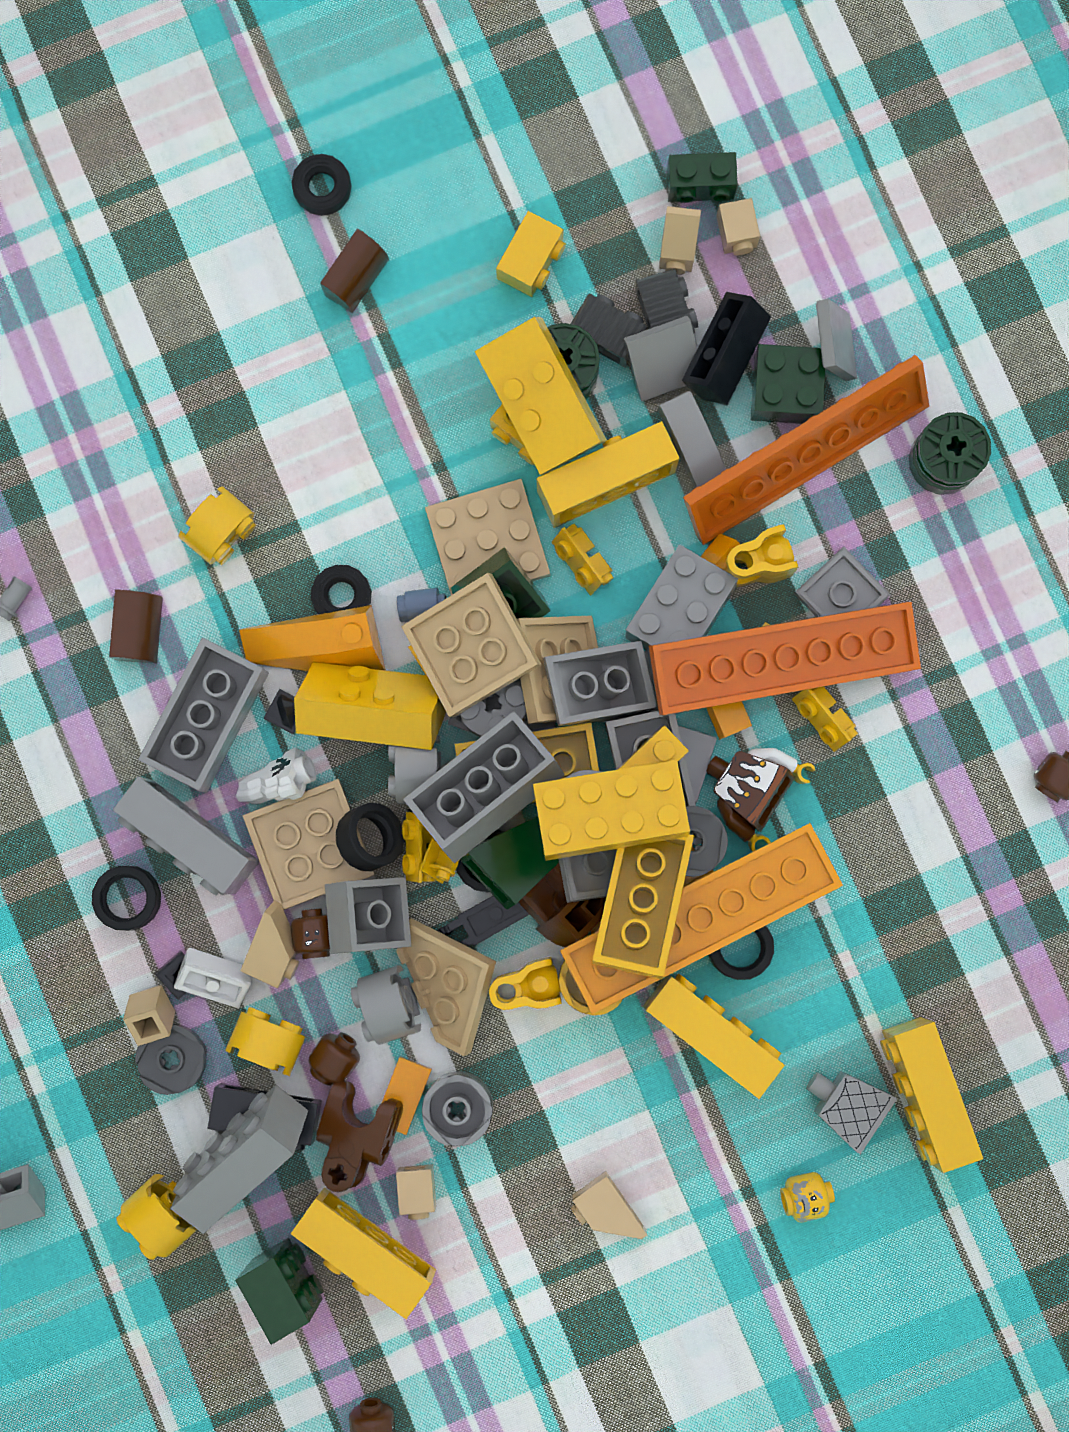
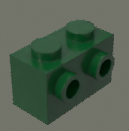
(702, 177)

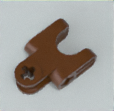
(352, 1141)

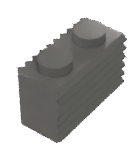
(663, 299)
(608, 326)

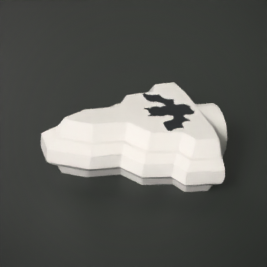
(279, 779)

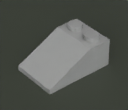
(600, 684)

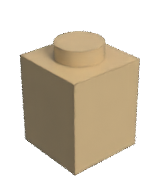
(738, 227)
(149, 1015)
(416, 1191)

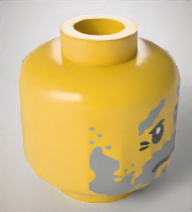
(807, 1197)

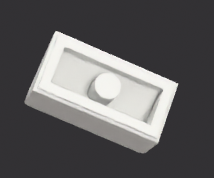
(212, 978)

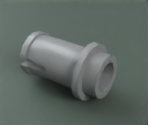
(13, 597)

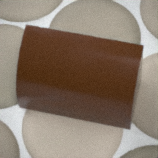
(354, 271)
(135, 626)

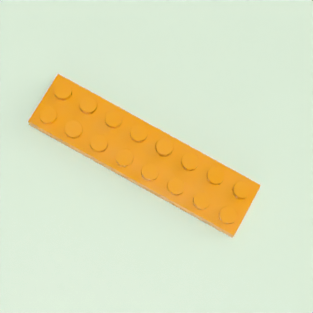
(719, 912)

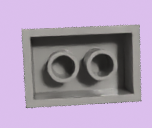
(682, 601)

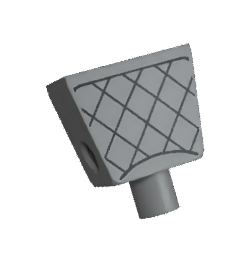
(850, 1107)

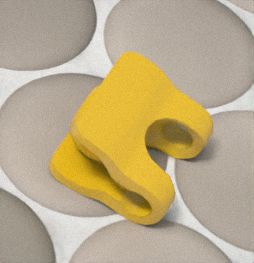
(766, 558)
(534, 985)

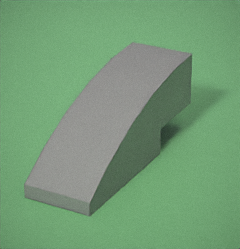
(692, 438)

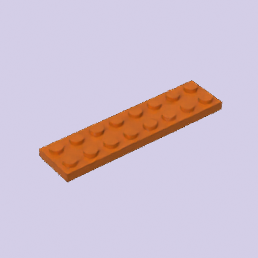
(808, 450)
(784, 657)

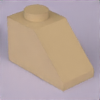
(679, 239)
(272, 951)
(606, 1209)

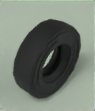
(316, 165)
(334, 575)

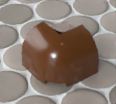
(558, 920)

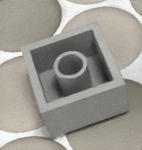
(367, 915)

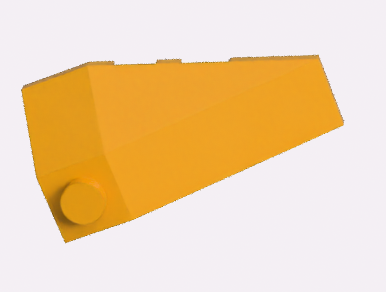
(330, 638)

